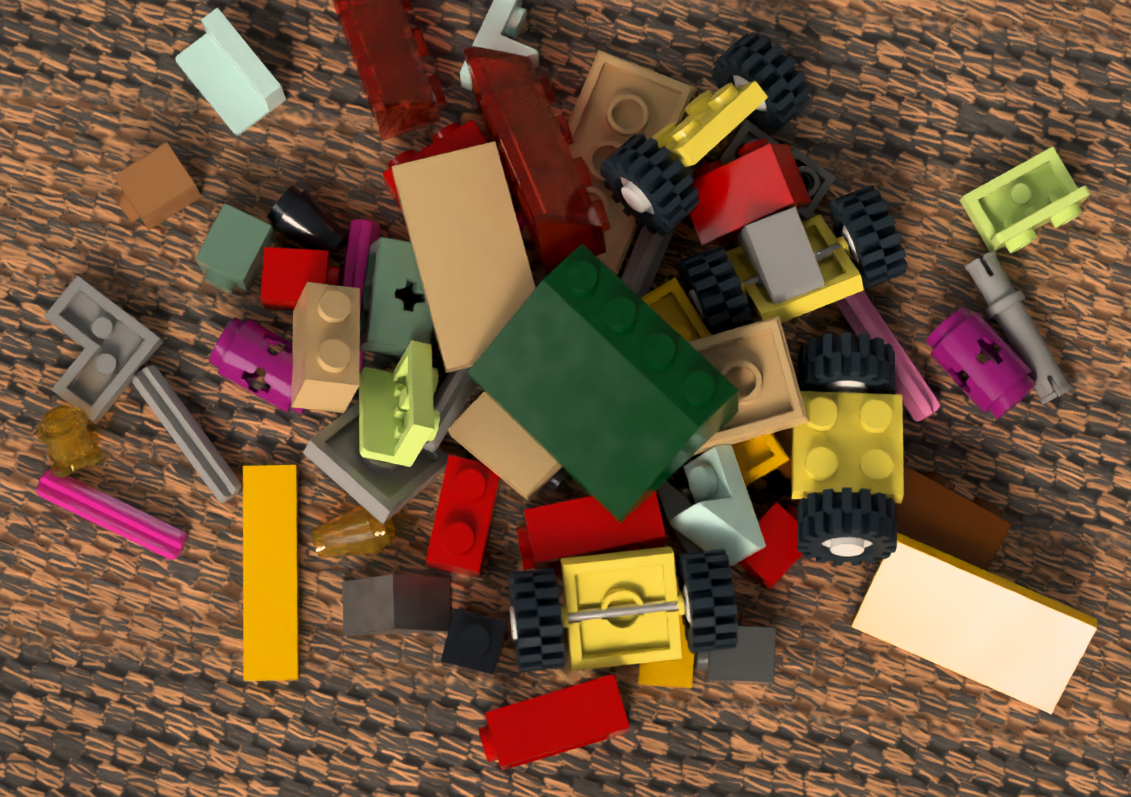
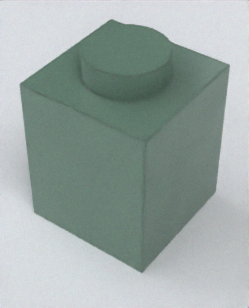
(234, 249)

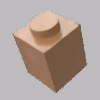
(155, 187)

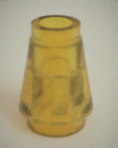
(353, 534)

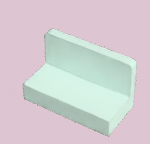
(230, 74)

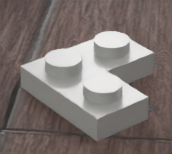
(112, 343)

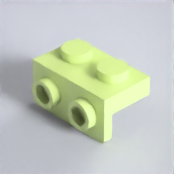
(1024, 200)
(398, 407)

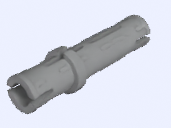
(1016, 324)

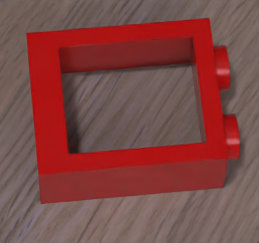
(585, 529)
(554, 723)

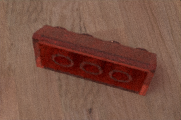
(391, 64)
(536, 155)

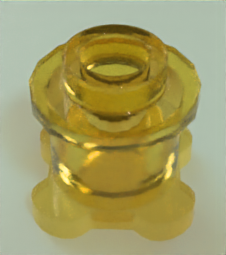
(69, 440)

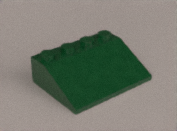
(604, 383)

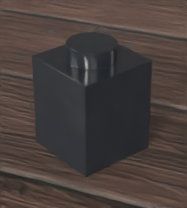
(474, 643)

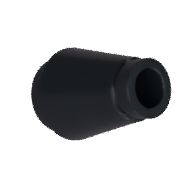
(305, 221)

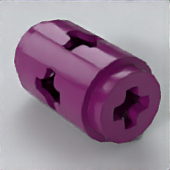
(244, 349)
(993, 385)

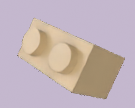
(326, 347)

